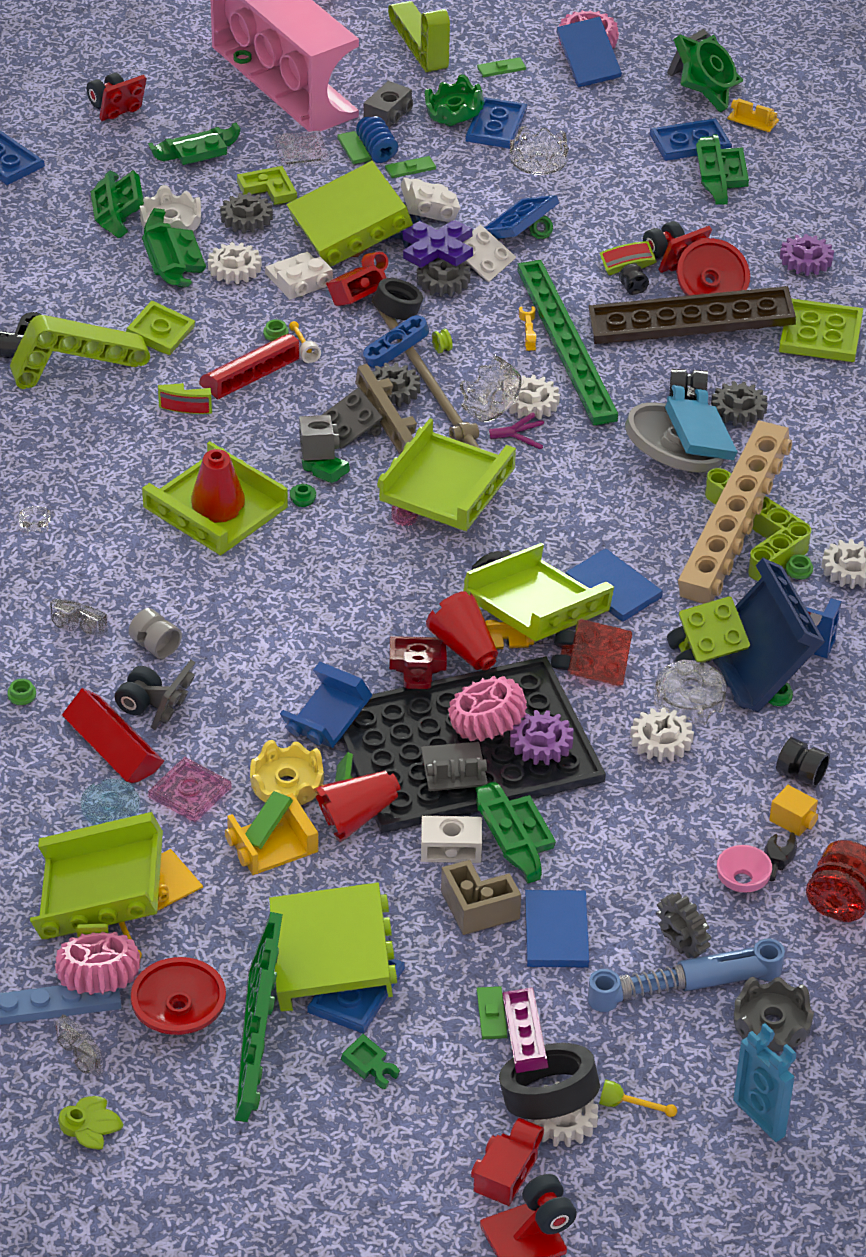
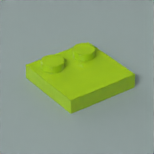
(161, 327)

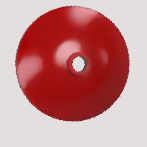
(712, 260)
(178, 984)

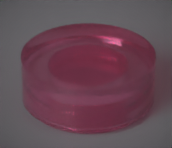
(402, 516)

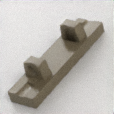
(377, 392)

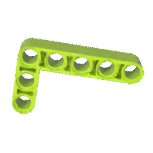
(425, 33)
(73, 338)
(784, 532)

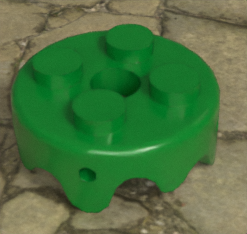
(454, 101)

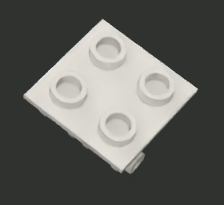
(488, 254)

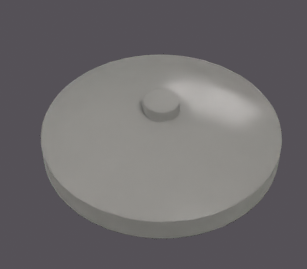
(655, 435)

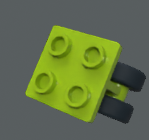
(709, 632)

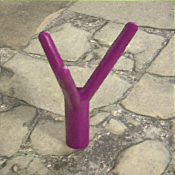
(510, 431)

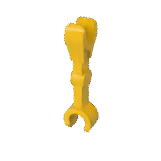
(530, 336)

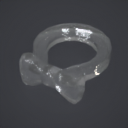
(41, 526)

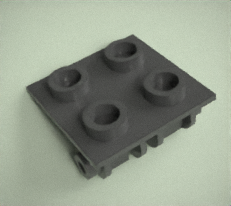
(354, 417)
(454, 766)

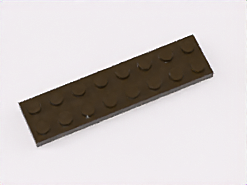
(691, 315)

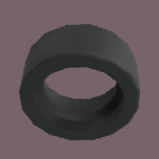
(397, 298)

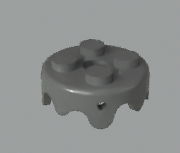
(776, 999)

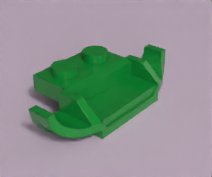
(196, 146)
(720, 168)
(116, 201)
(171, 250)
(516, 828)

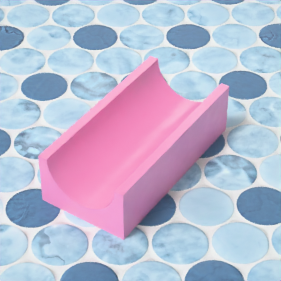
(292, 55)

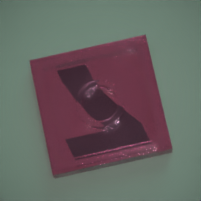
(189, 789)

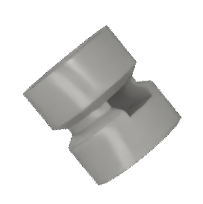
(155, 633)

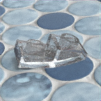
(76, 615)
(85, 1051)

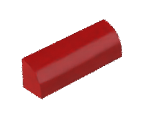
(251, 366)
(112, 737)

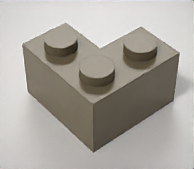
(477, 902)

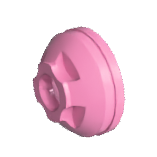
(744, 860)

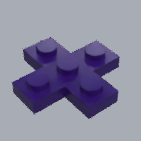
(434, 243)

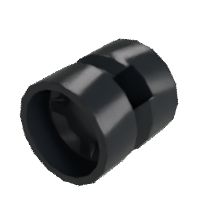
(696, 380)
(806, 763)

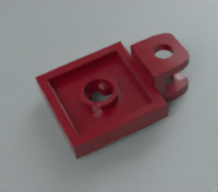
(417, 659)

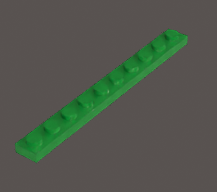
(567, 343)

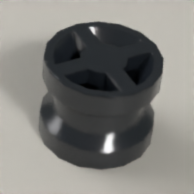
(633, 279)

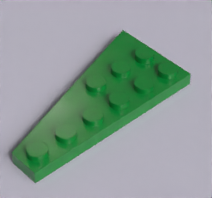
(257, 1008)

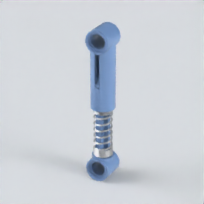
(761, 961)

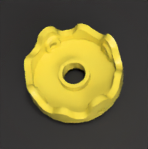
(292, 761)

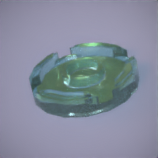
(119, 801)

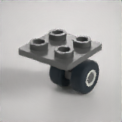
(146, 688)

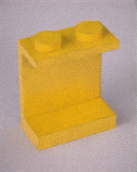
(290, 840)

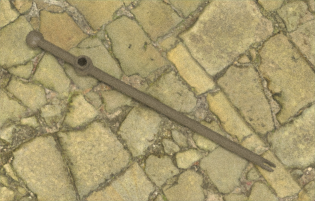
(461, 430)

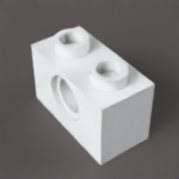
(451, 839)

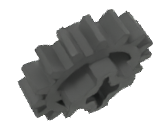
(246, 213)
(443, 277)
(405, 383)
(740, 403)
(683, 925)

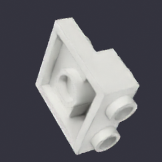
(430, 200)
(300, 274)

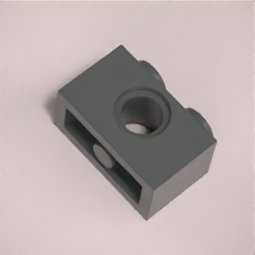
(389, 103)
(318, 437)

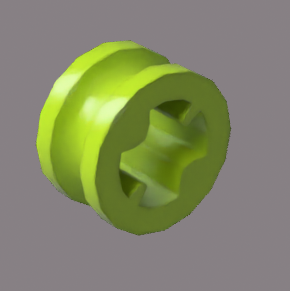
(442, 341)

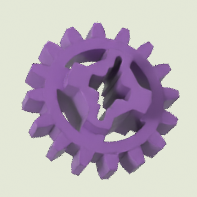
(806, 254)
(542, 737)

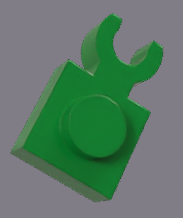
(327, 469)
(367, 1059)

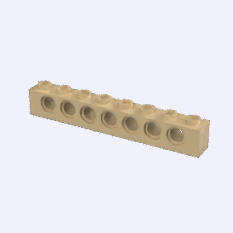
(735, 513)

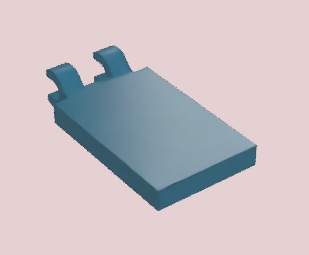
(699, 425)
(764, 1082)

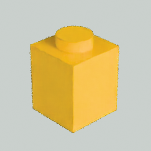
(794, 810)

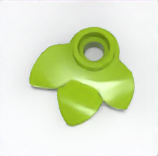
(89, 1121)

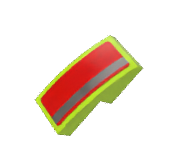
(633, 253)
(190, 401)

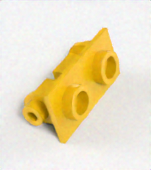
(762, 118)
(502, 631)

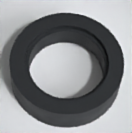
(556, 1099)

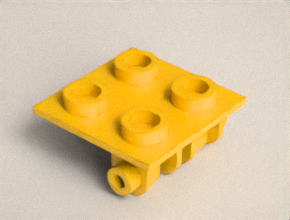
(175, 880)

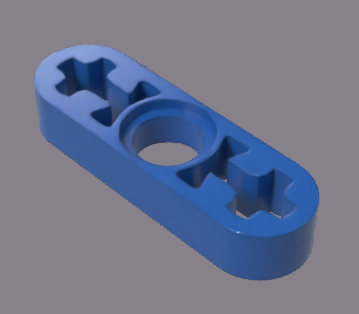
(416, 330)

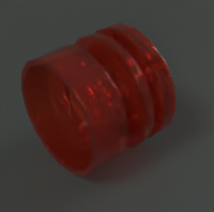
(840, 881)

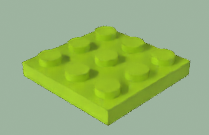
(823, 331)

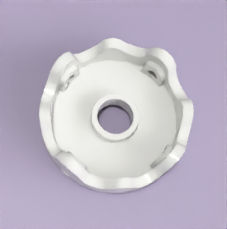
(183, 208)

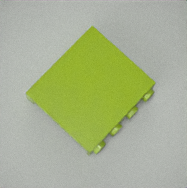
(350, 214)
(445, 478)
(173, 504)
(535, 594)
(100, 875)
(333, 942)

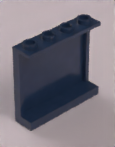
(778, 635)

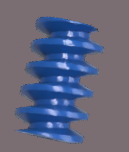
(377, 138)

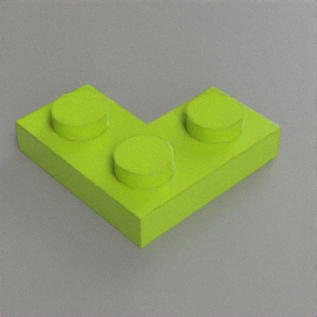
(272, 180)

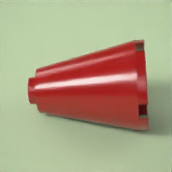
(217, 488)
(464, 630)
(356, 801)

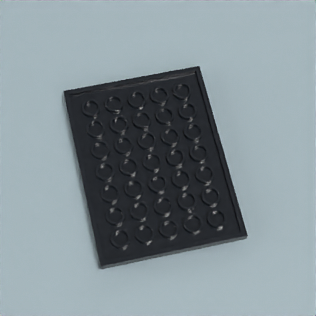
(402, 720)

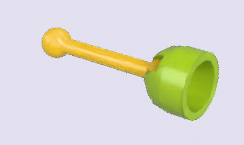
(613, 1095)

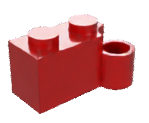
(360, 280)
(507, 1162)

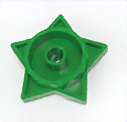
(707, 69)

